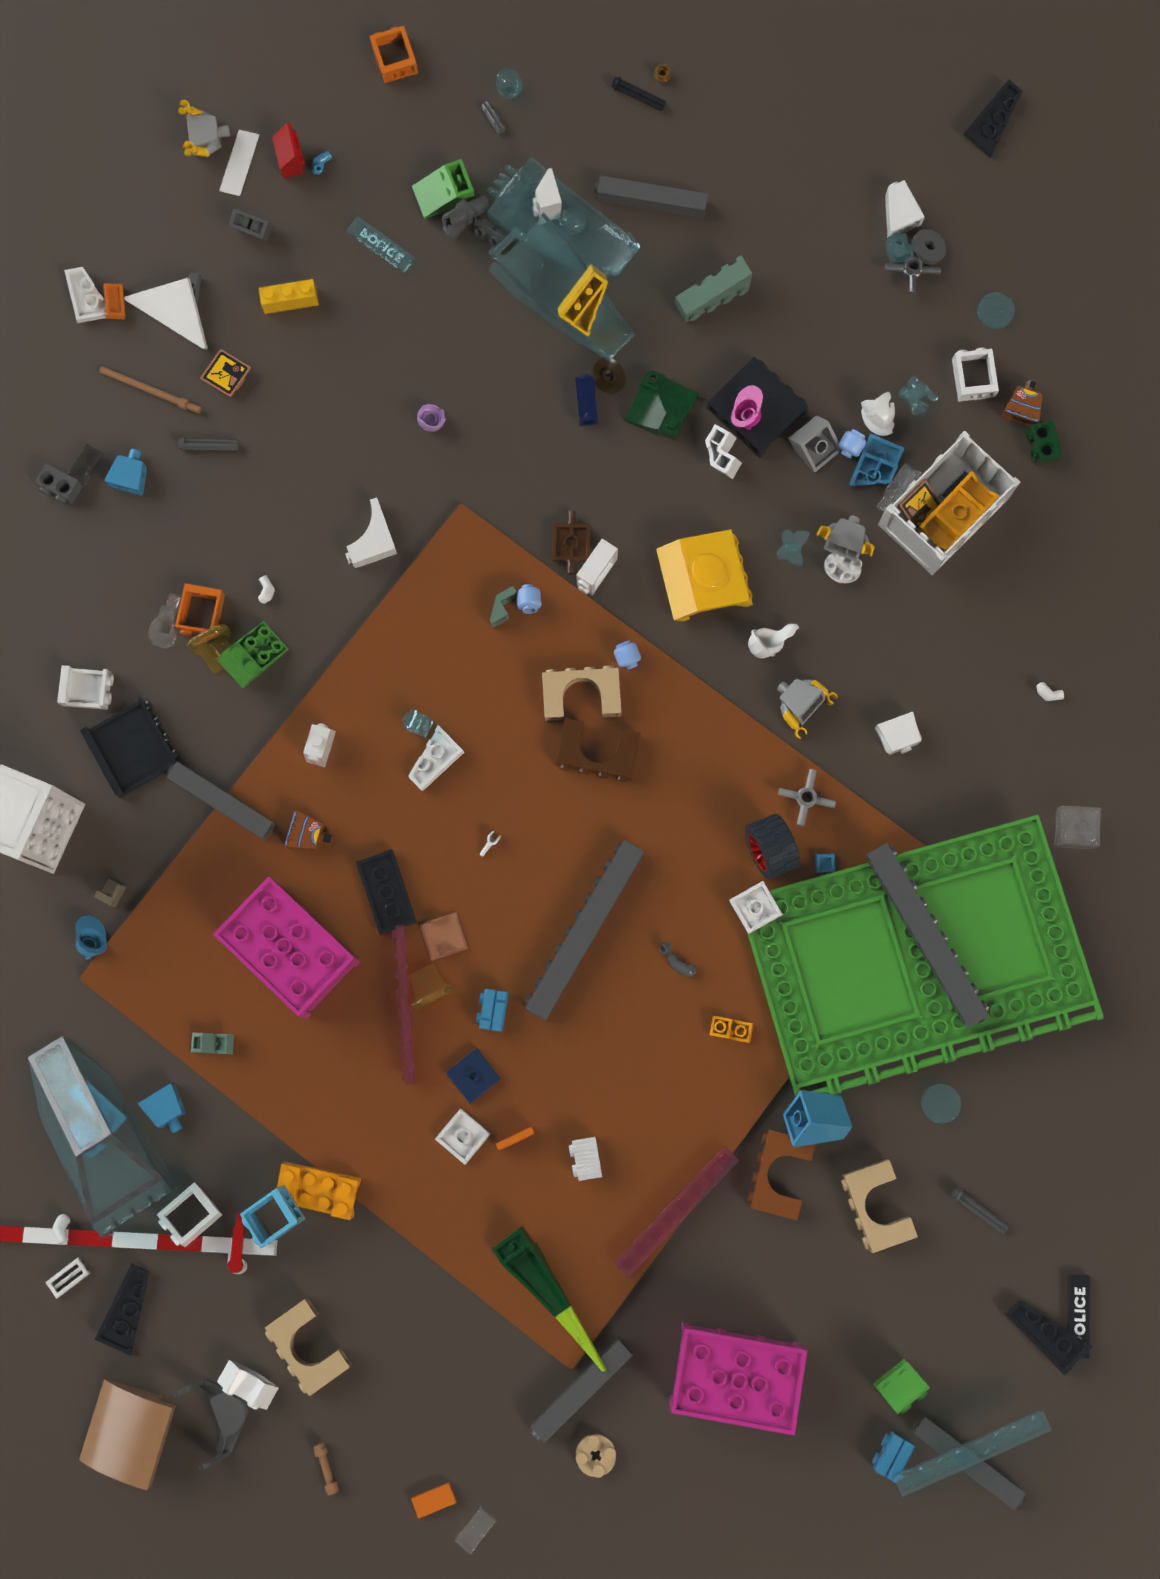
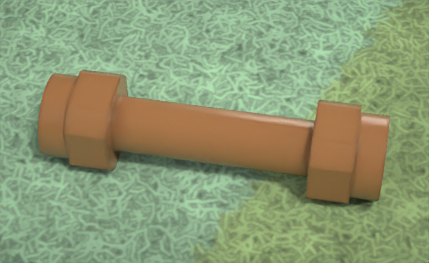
(331, 1486)

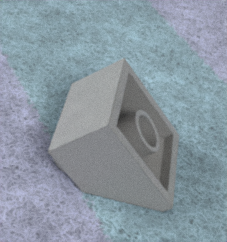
(815, 443)

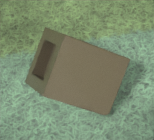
(111, 893)

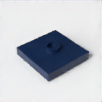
(473, 1075)

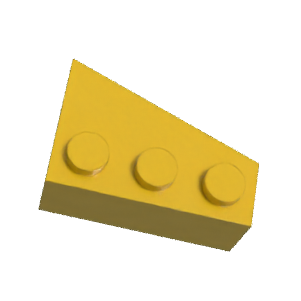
(583, 300)

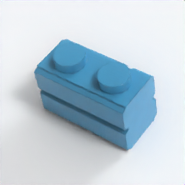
(493, 1010)
(893, 1455)

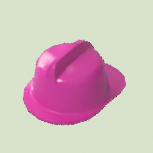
(747, 407)

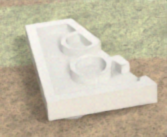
(85, 297)
(436, 758)

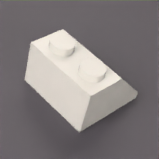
(547, 197)

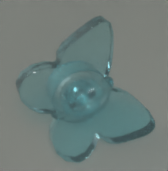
(792, 546)

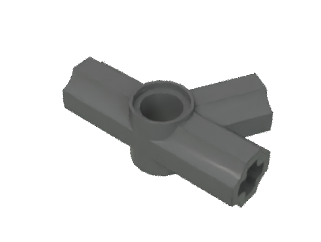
(463, 214)

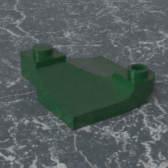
(661, 405)

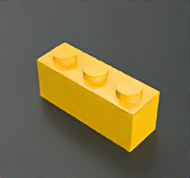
(288, 296)

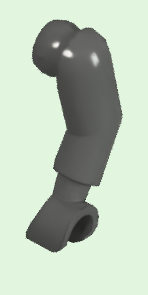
(678, 966)

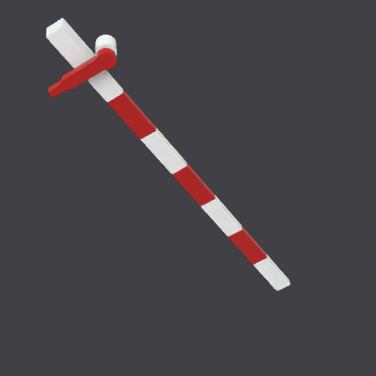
(233, 1246)

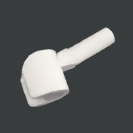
(491, 841)

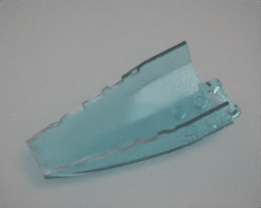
(542, 274)

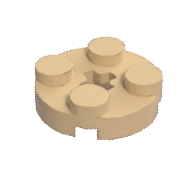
(600, 1467)

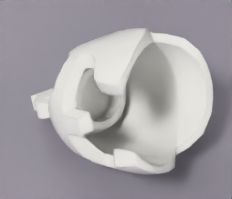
(878, 414)

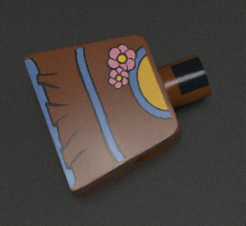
(1024, 405)
(307, 833)

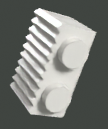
(586, 1158)

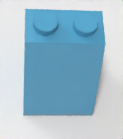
(816, 1118)

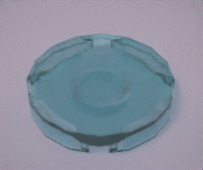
(995, 310)
(941, 1103)

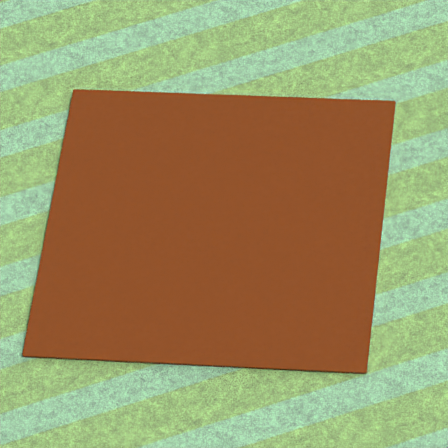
(629, 1034)

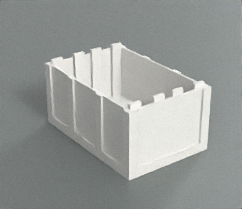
(945, 469)
(35, 819)

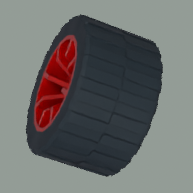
(772, 846)

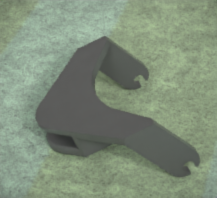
(229, 1412)

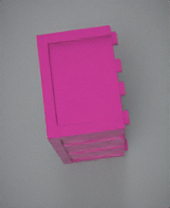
(286, 948)
(738, 1379)

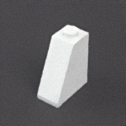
(901, 209)

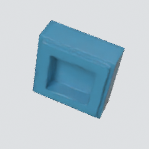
(825, 863)

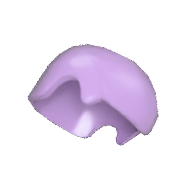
(431, 417)

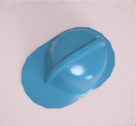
(90, 936)

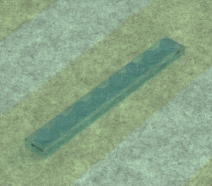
(972, 1453)

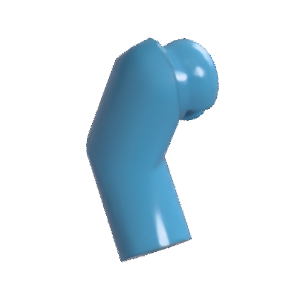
(318, 162)

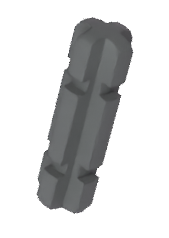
(493, 117)

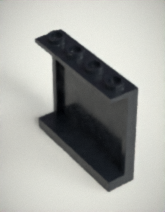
(778, 408)
(131, 748)

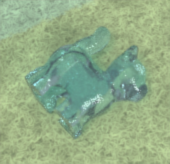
(917, 392)

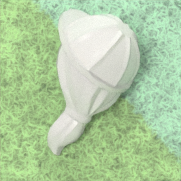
(767, 642)

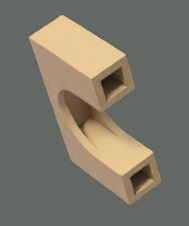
(556, 683)
(876, 1235)
(311, 1375)

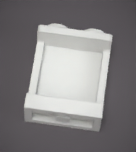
(85, 688)

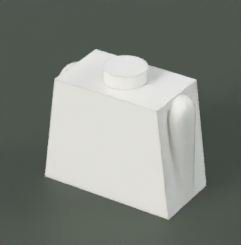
(899, 734)
(319, 744)

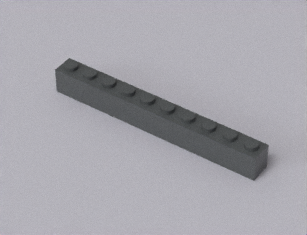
(584, 930)
(927, 936)

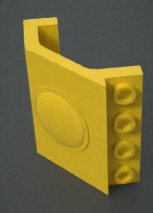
(704, 574)

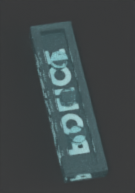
(380, 244)

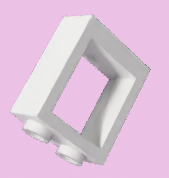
(975, 392)
(596, 567)
(214, 1214)

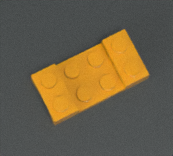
(958, 512)
(320, 1189)

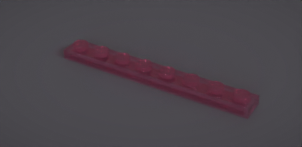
(403, 996)
(676, 1211)

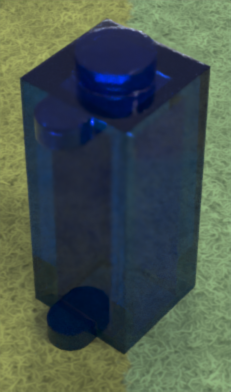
(586, 400)

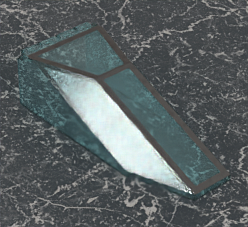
(96, 1137)

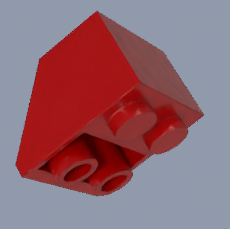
(288, 151)

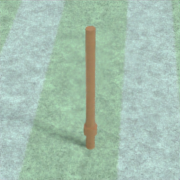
(182, 402)

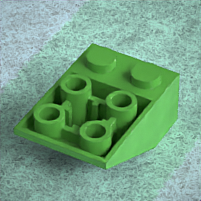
(443, 189)
(252, 654)
(901, 1387)

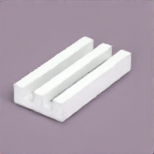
(81, 1267)

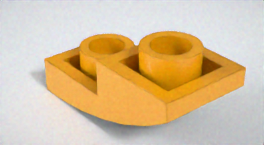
(731, 1029)

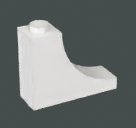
(374, 543)

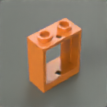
(399, 69)
(201, 592)

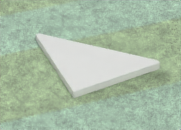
(174, 307)

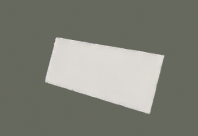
(239, 162)

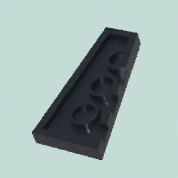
(990, 123)
(123, 1316)
(1056, 1343)

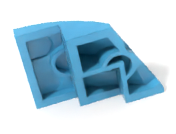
(877, 462)

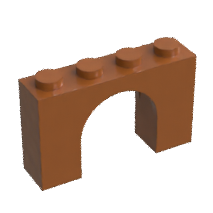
(763, 1196)

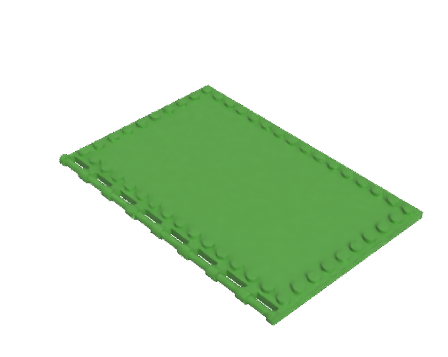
(858, 991)

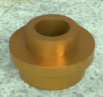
(662, 68)

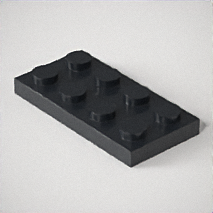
(386, 891)

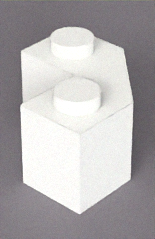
(719, 444)

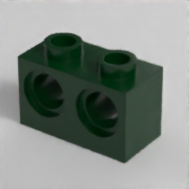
(1049, 443)

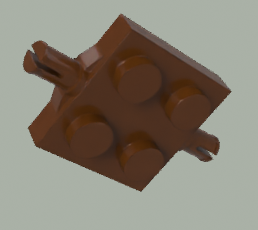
(571, 542)

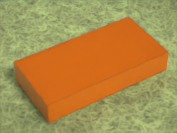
(114, 301)
(515, 1138)
(433, 1500)

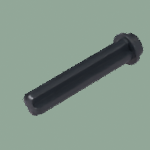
(637, 93)

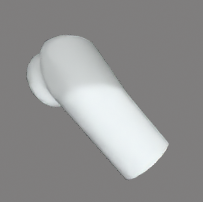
(267, 591)
(1047, 694)
(59, 1228)

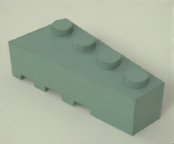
(714, 290)

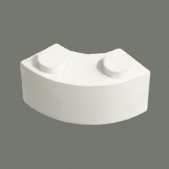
(248, 1385)

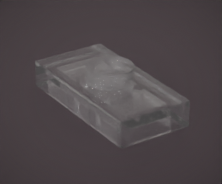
(475, 1530)

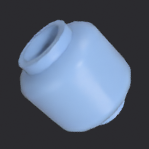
(852, 443)
(528, 599)
(627, 654)

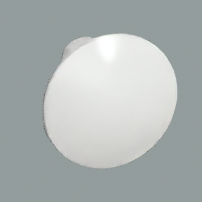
(842, 569)

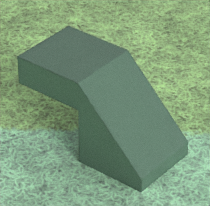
(499, 613)
(212, 1043)

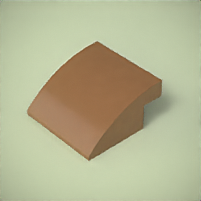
(127, 1434)

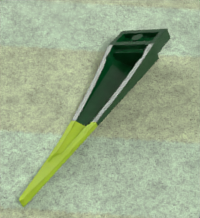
(530, 1268)

